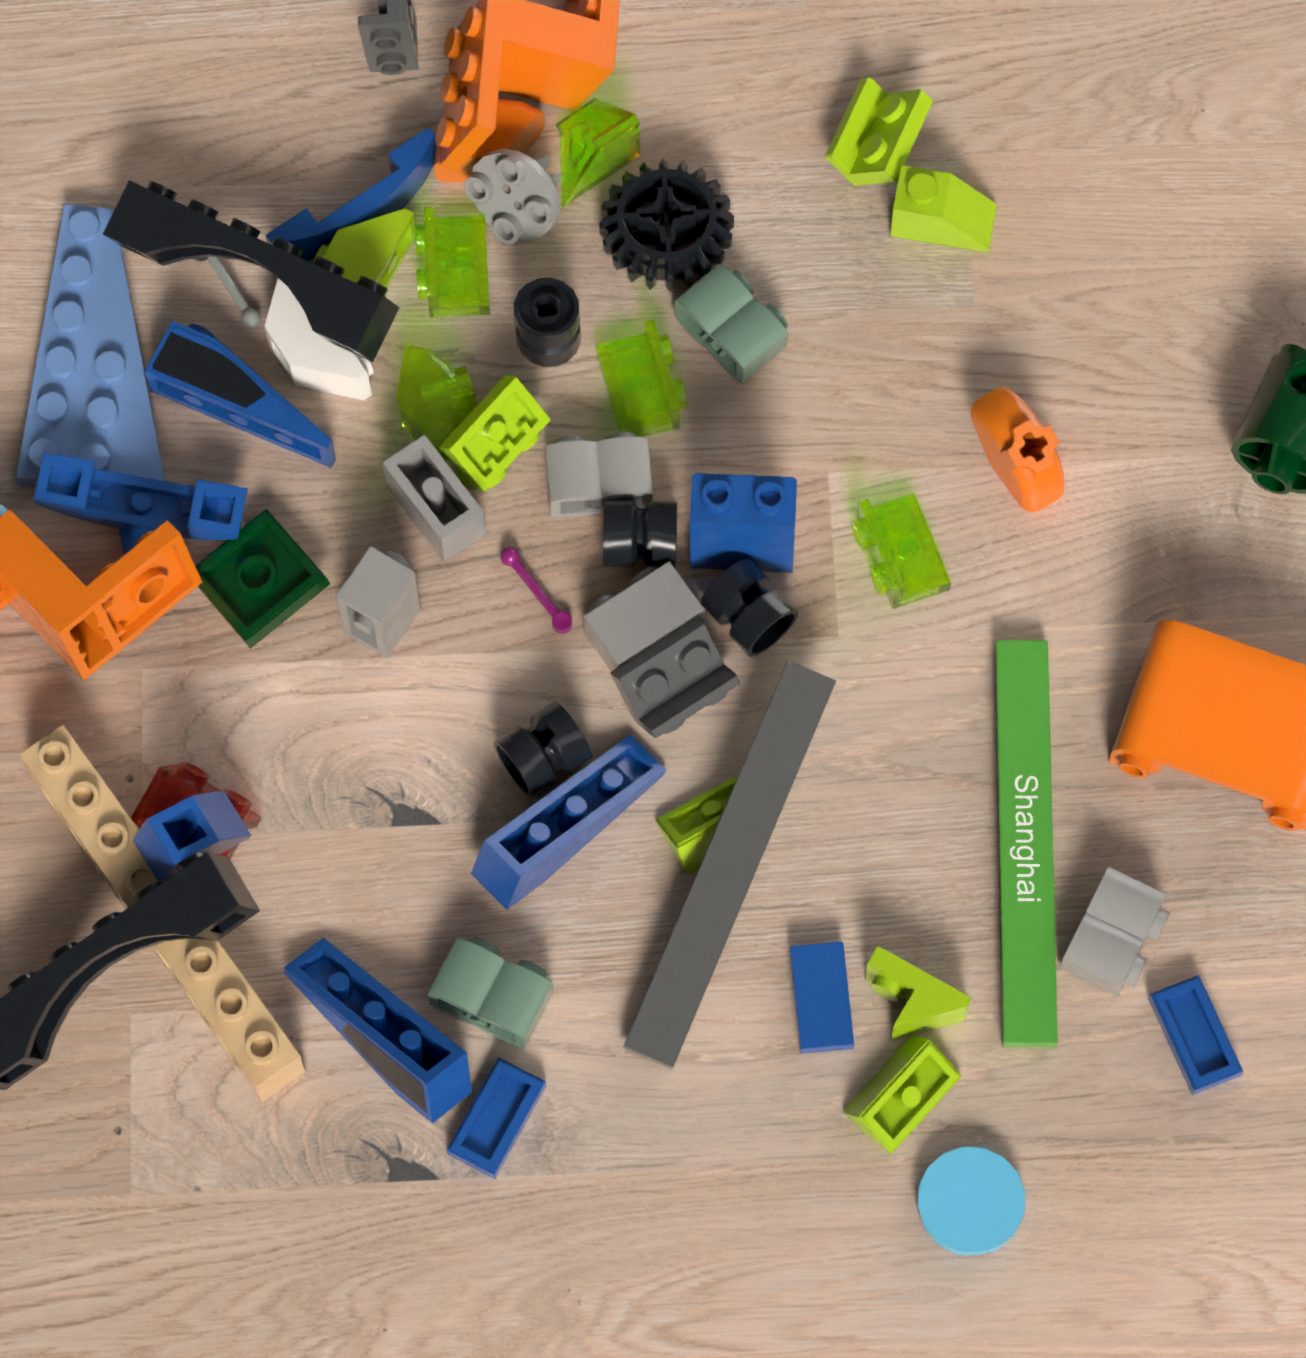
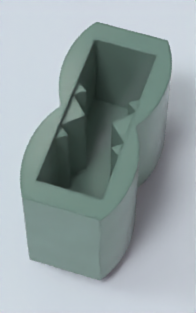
(732, 322)
(490, 991)

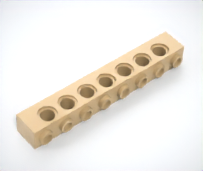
(197, 965)

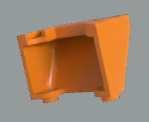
(1219, 717)

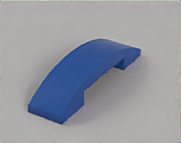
(409, 170)
(139, 503)

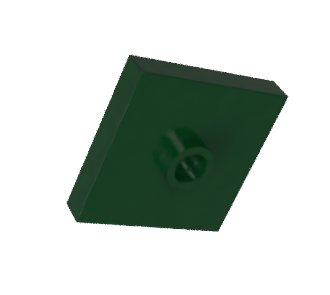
(259, 578)

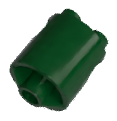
(1274, 428)

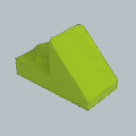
(928, 999)

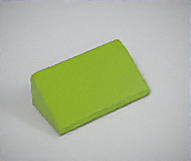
(692, 825)
(902, 1093)

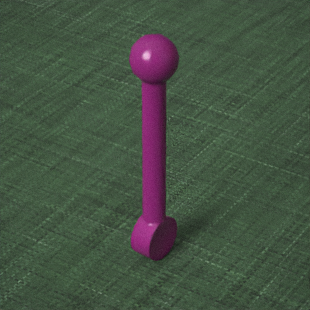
(560, 619)

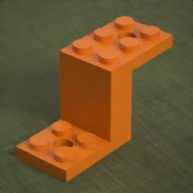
(525, 53)
(98, 619)

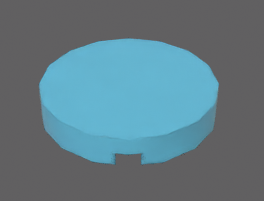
(971, 1201)

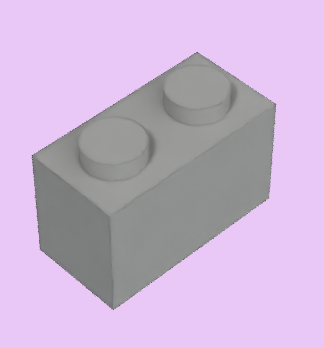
(434, 498)
(379, 601)
(640, 614)

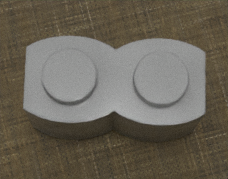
(590, 472)
(1114, 932)

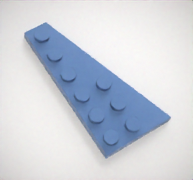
(89, 366)

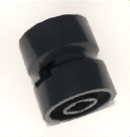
(547, 322)
(639, 533)
(744, 602)
(543, 749)

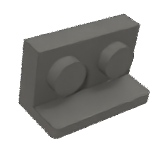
(390, 37)
(674, 679)

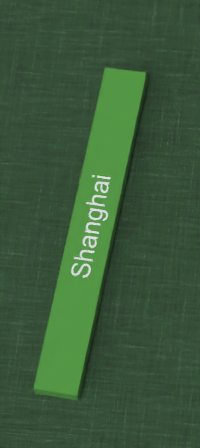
(1025, 844)

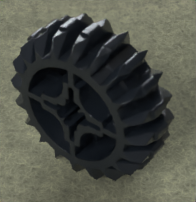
(709, 222)

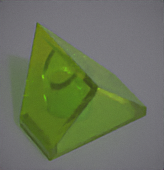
(594, 146)

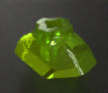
(433, 396)

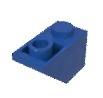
(189, 827)

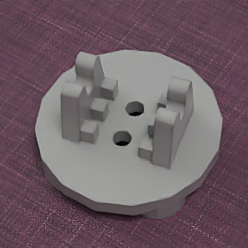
(515, 194)

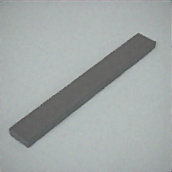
(729, 865)

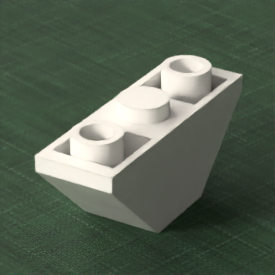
(308, 357)

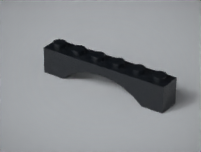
(168, 232)
(196, 903)

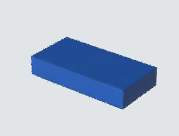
(821, 997)
(1195, 1035)
(496, 1118)

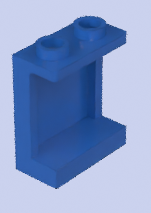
(742, 520)

